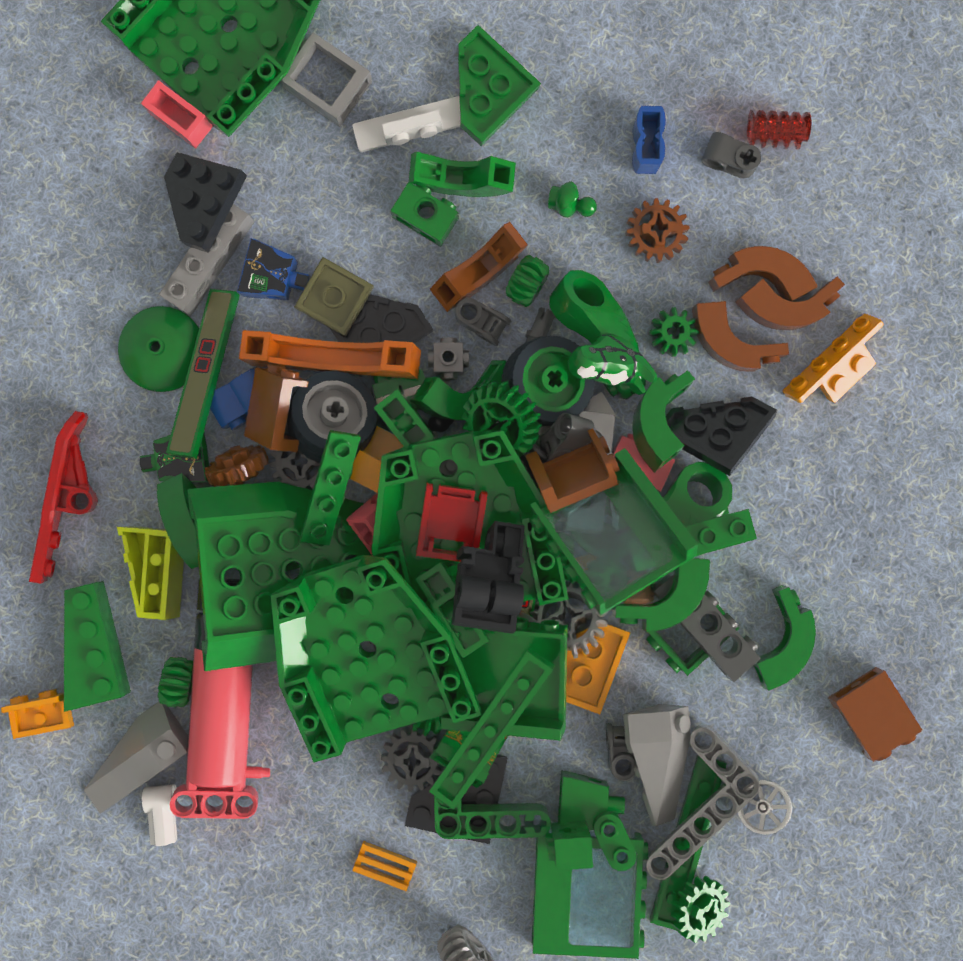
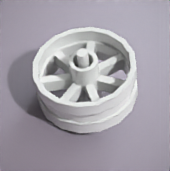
(766, 807)

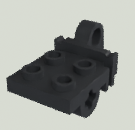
(489, 581)

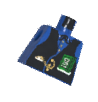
(269, 273)

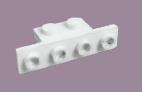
(407, 125)

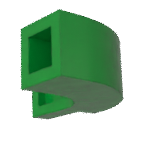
(462, 178)
(445, 403)
(649, 425)
(175, 515)
(680, 601)
(796, 645)

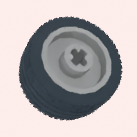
(331, 403)

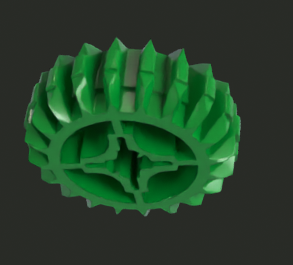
(502, 403)

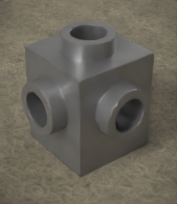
(451, 369)

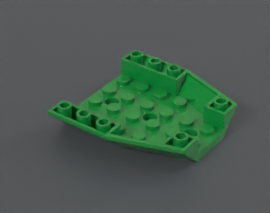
(234, 66)
(483, 464)
(257, 534)
(339, 686)

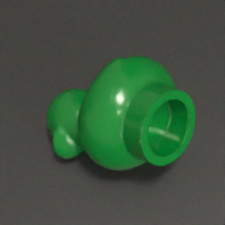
(566, 201)

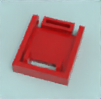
(450, 516)

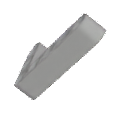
(708, 809)

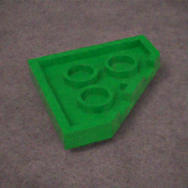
(489, 85)

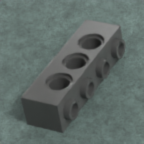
(739, 657)

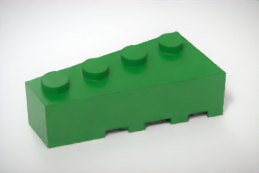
(91, 649)

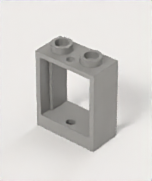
(350, 94)

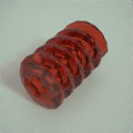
(777, 128)

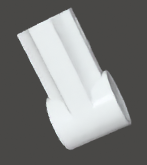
(160, 817)

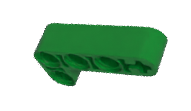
(492, 813)

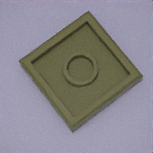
(334, 296)

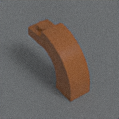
(775, 265)
(480, 268)
(777, 313)
(725, 346)

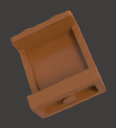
(270, 407)
(575, 473)
(876, 714)

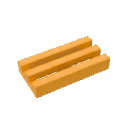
(382, 877)

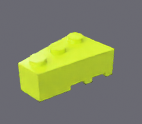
(154, 572)

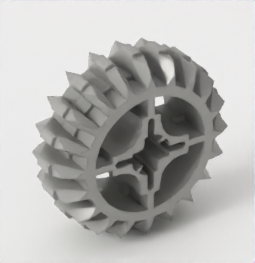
(580, 618)
(461, 945)

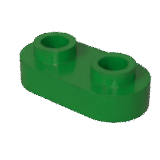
(614, 842)

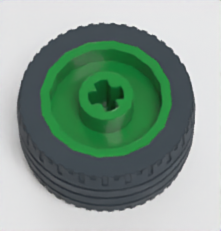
(543, 362)

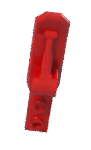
(64, 483)

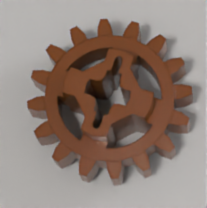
(657, 217)
(236, 465)

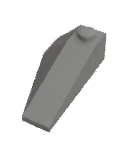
(660, 747)
(144, 751)

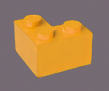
(368, 462)

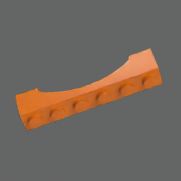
(374, 359)

